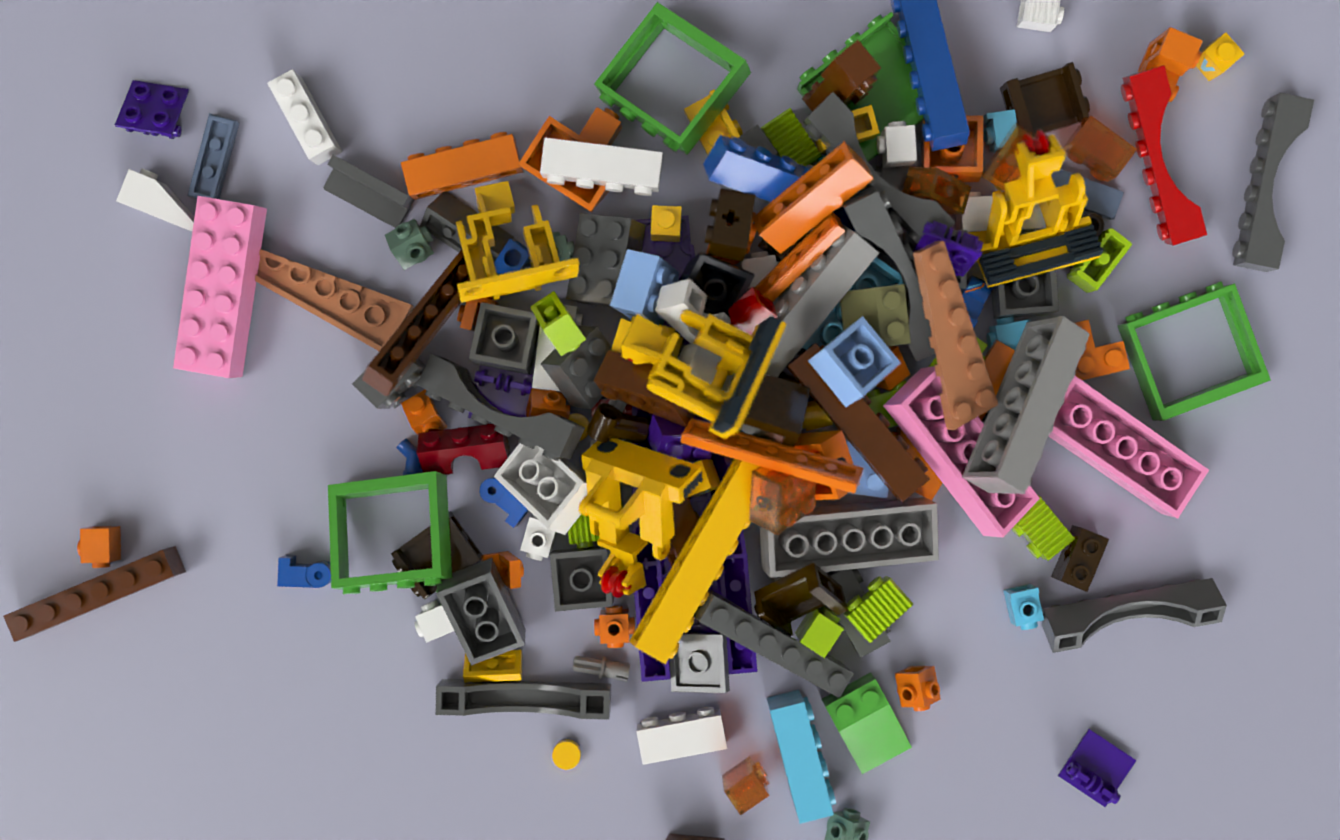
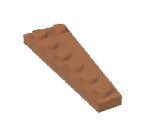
(348, 306)
(958, 355)

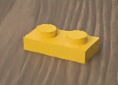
(498, 668)

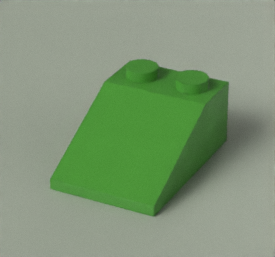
(867, 723)

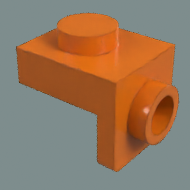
(469, 313)
(423, 413)
(509, 567)

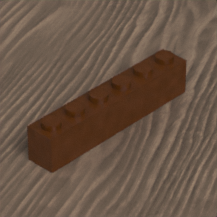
(417, 329)
(864, 431)
(94, 593)

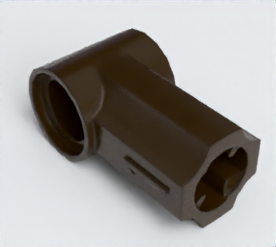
(611, 423)

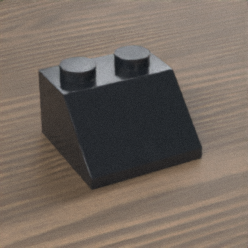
(718, 280)

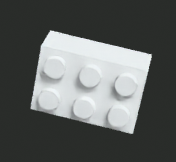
(544, 486)

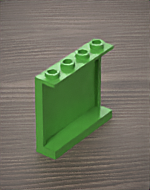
(892, 92)

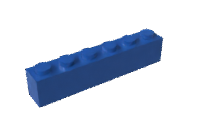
(932, 73)
(756, 171)

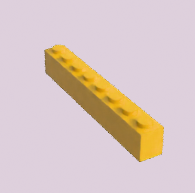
(697, 565)

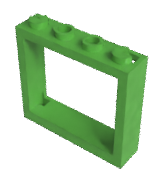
(636, 46)
(1241, 331)
(439, 525)

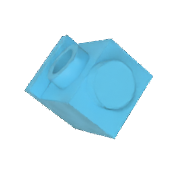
(998, 126)
(1017, 599)

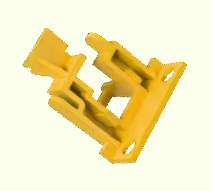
(495, 208)

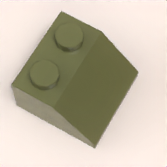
(882, 308)

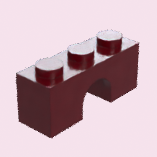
(440, 448)

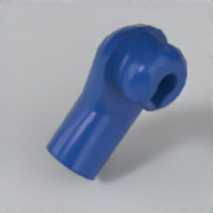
(412, 461)

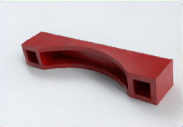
(1148, 97)

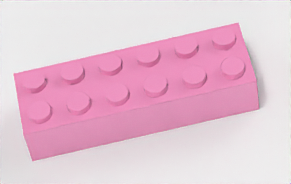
(219, 287)
(921, 418)
(1126, 450)

